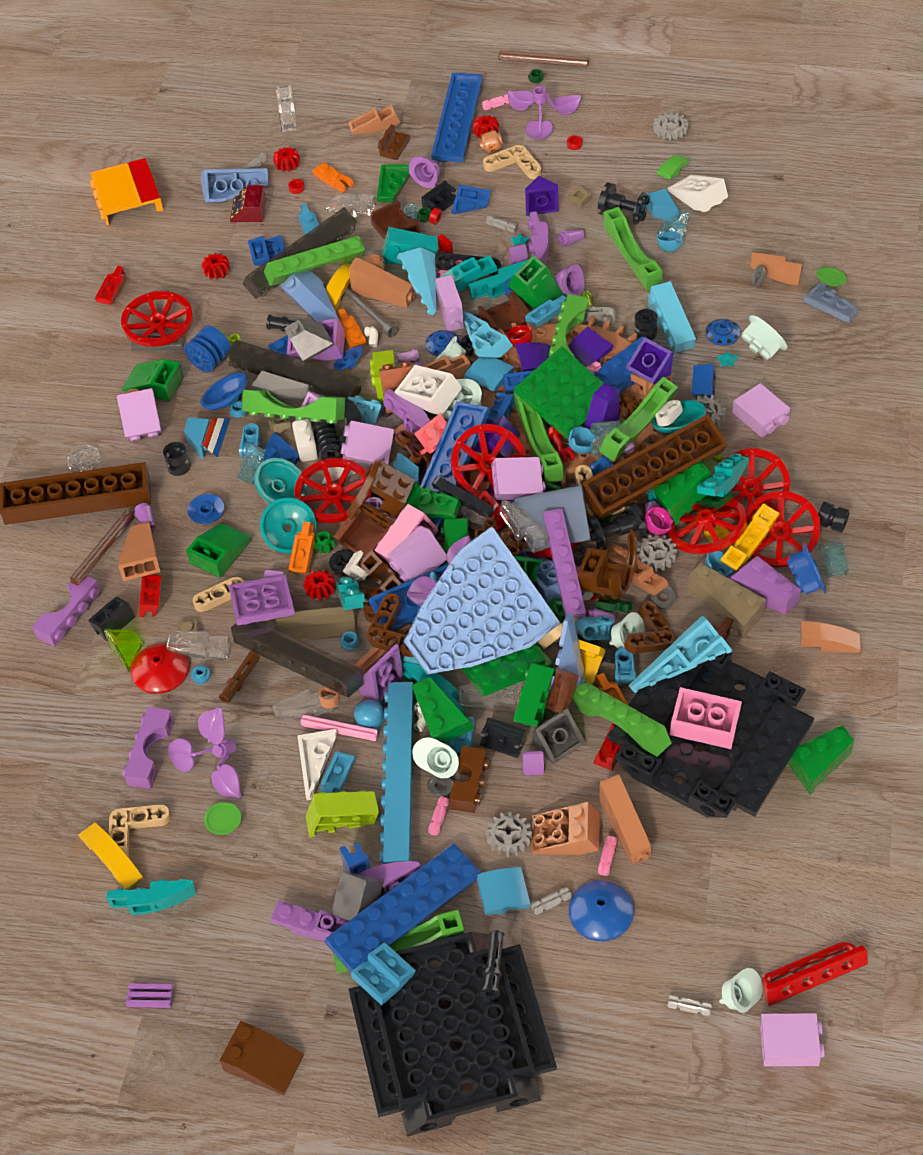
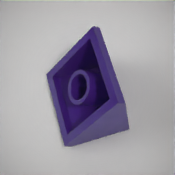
(541, 196)
(651, 361)
(492, 438)

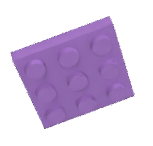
(261, 600)

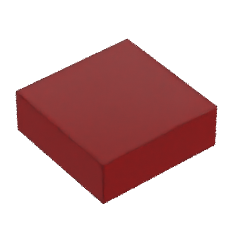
(445, 244)

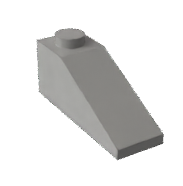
(280, 387)

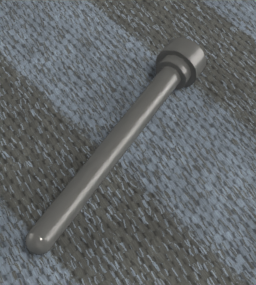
(389, 328)

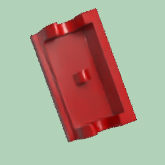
(149, 594)
(607, 753)

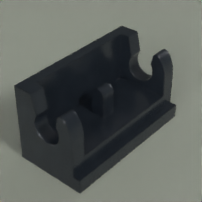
(439, 197)
(112, 616)
(503, 737)

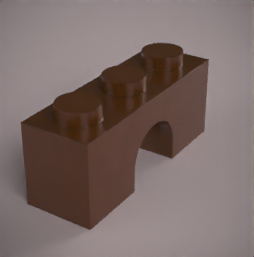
(380, 571)
(467, 794)

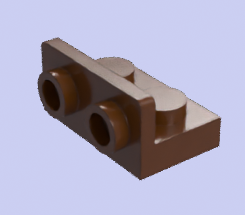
(392, 143)

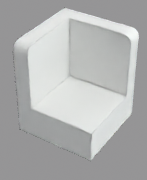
(353, 569)

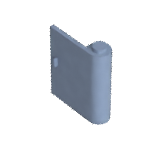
(572, 503)

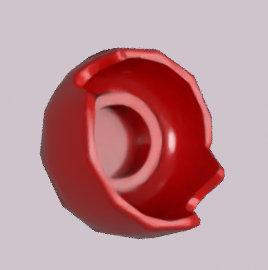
(520, 334)

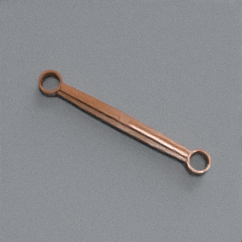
(364, 664)

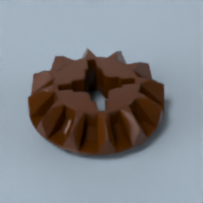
(632, 405)

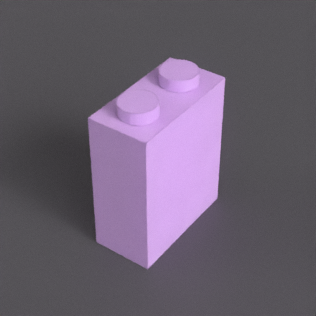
(449, 303)
(761, 410)
(139, 414)
(366, 443)
(517, 477)
(416, 555)
(791, 1039)

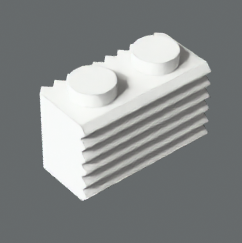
(305, 440)

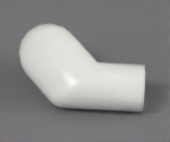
(373, 333)
(420, 724)

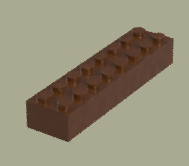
(652, 467)
(74, 493)

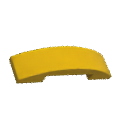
(338, 285)
(751, 538)
(111, 855)

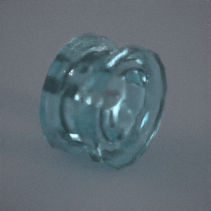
(411, 211)

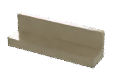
(318, 623)

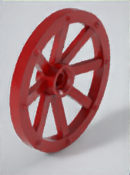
(157, 321)
(486, 458)
(752, 482)
(333, 492)
(707, 521)
(781, 525)

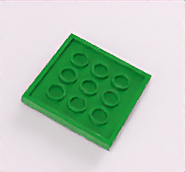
(560, 391)
(505, 670)

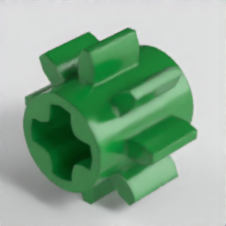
(324, 542)
(557, 609)

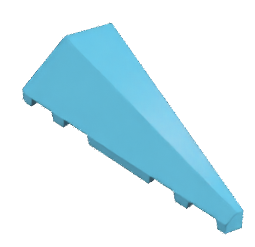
(422, 274)
(485, 340)
(693, 647)

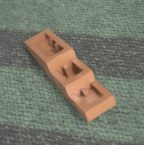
(643, 574)

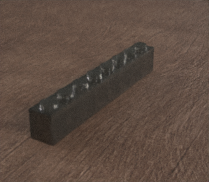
(326, 233)
(319, 378)
(299, 657)

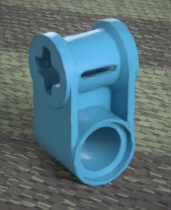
(250, 435)
(598, 627)
(624, 669)

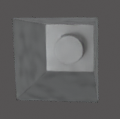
(308, 338)

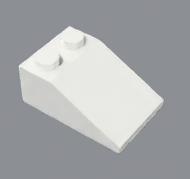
(700, 191)
(429, 389)

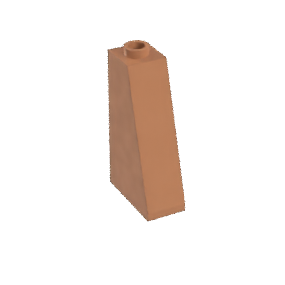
(379, 284)
(139, 553)
(624, 819)

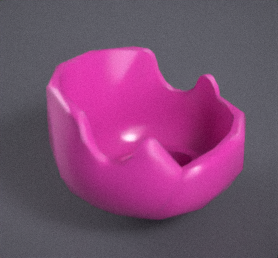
(658, 520)

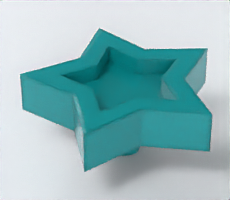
(519, 240)
(727, 359)

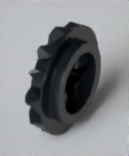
(335, 561)

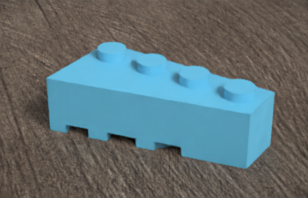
(671, 317)

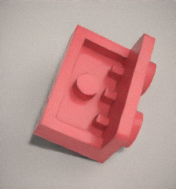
(431, 433)

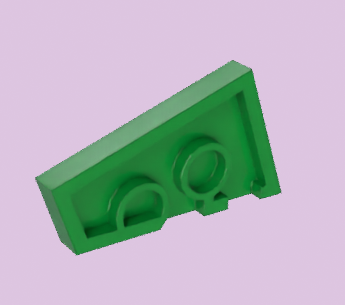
(391, 182)
(433, 503)

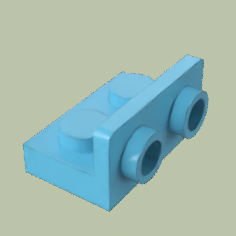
(370, 410)

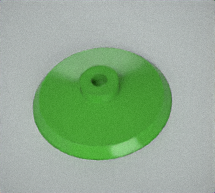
(831, 276)
(222, 818)

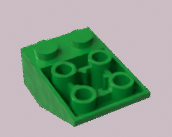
(535, 283)
(159, 375)
(217, 549)

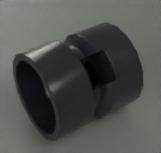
(646, 324)
(176, 458)
(833, 517)

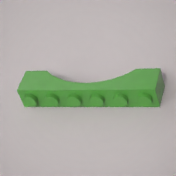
(338, 252)
(644, 268)
(572, 315)
(261, 401)
(623, 435)
(539, 441)
(644, 730)
(437, 928)

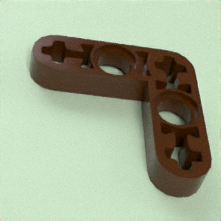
(383, 630)
(661, 637)

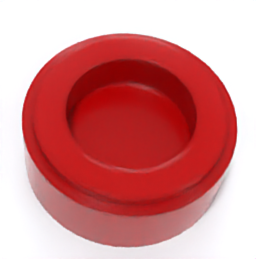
(574, 142)
(296, 186)
(435, 216)

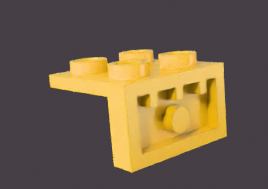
(591, 658)

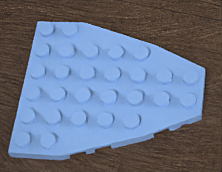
(478, 610)

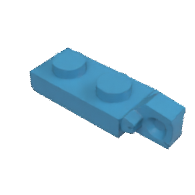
(307, 219)
(545, 312)
(337, 772)

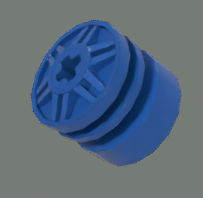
(207, 348)

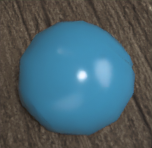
(670, 241)
(580, 440)
(714, 562)
(369, 714)

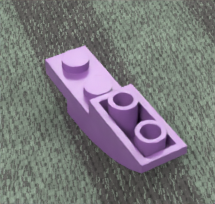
(539, 238)
(413, 415)
(392, 873)
(306, 922)

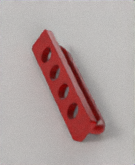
(773, 991)

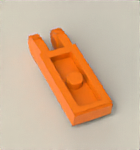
(332, 177)

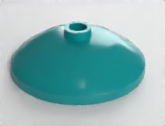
(691, 412)
(277, 474)
(278, 515)

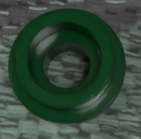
(535, 76)
(424, 214)

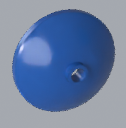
(224, 392)
(598, 921)

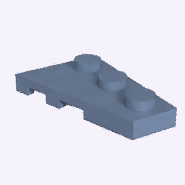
(829, 302)

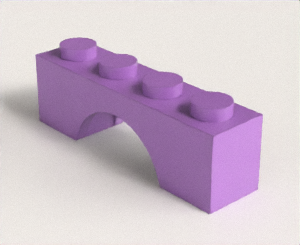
(53, 626)
(155, 725)

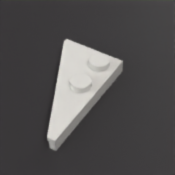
(314, 754)

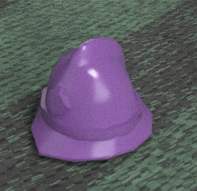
(424, 171)
(570, 280)

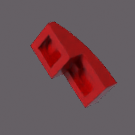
(489, 499)

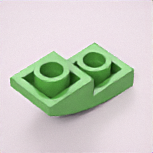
(672, 166)

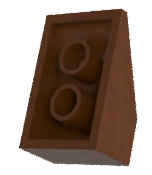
(260, 1058)

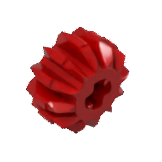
(485, 124)
(286, 159)
(215, 266)
(319, 584)

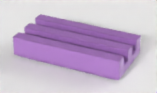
(161, 991)

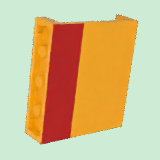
(124, 188)

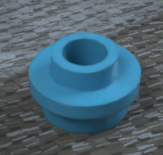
(236, 410)
(347, 637)
(203, 678)

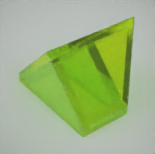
(124, 644)

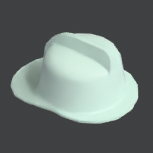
(452, 350)
(629, 625)
(435, 757)
(742, 990)

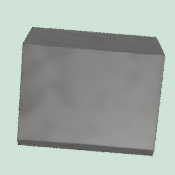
(558, 736)
(355, 894)

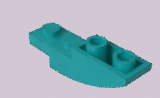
(470, 271)
(494, 285)
(725, 477)
(349, 593)
(416, 674)
(160, 896)

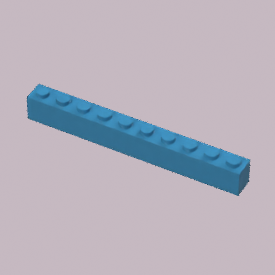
(398, 771)

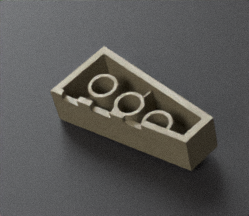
(727, 598)

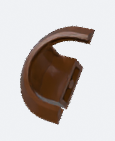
(387, 483)
(604, 577)

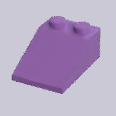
(337, 335)
(385, 671)

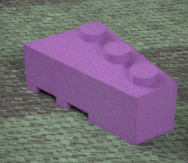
(769, 584)

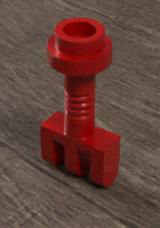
(554, 435)

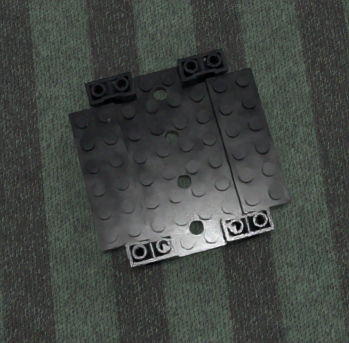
(719, 777)
(411, 1036)

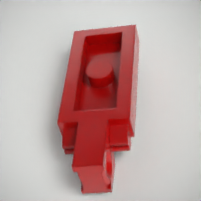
(111, 286)

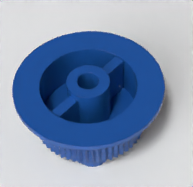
(807, 572)

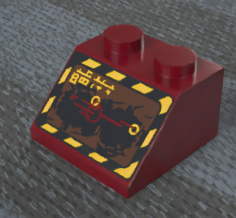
(249, 204)

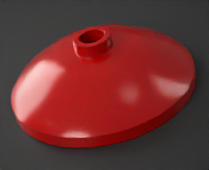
(161, 675)

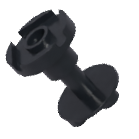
(610, 199)
(621, 525)

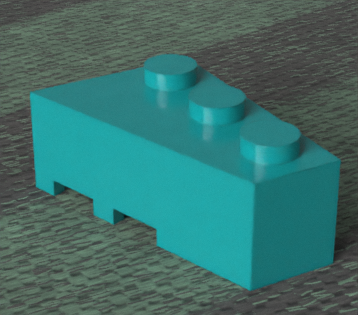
(402, 241)

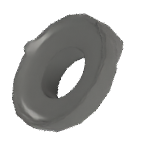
(758, 276)
(671, 598)
(434, 780)

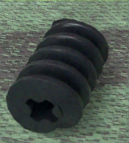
(327, 441)

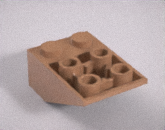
(566, 830)

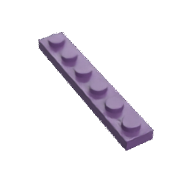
(564, 563)

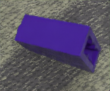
(603, 406)

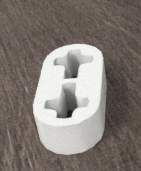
(668, 413)

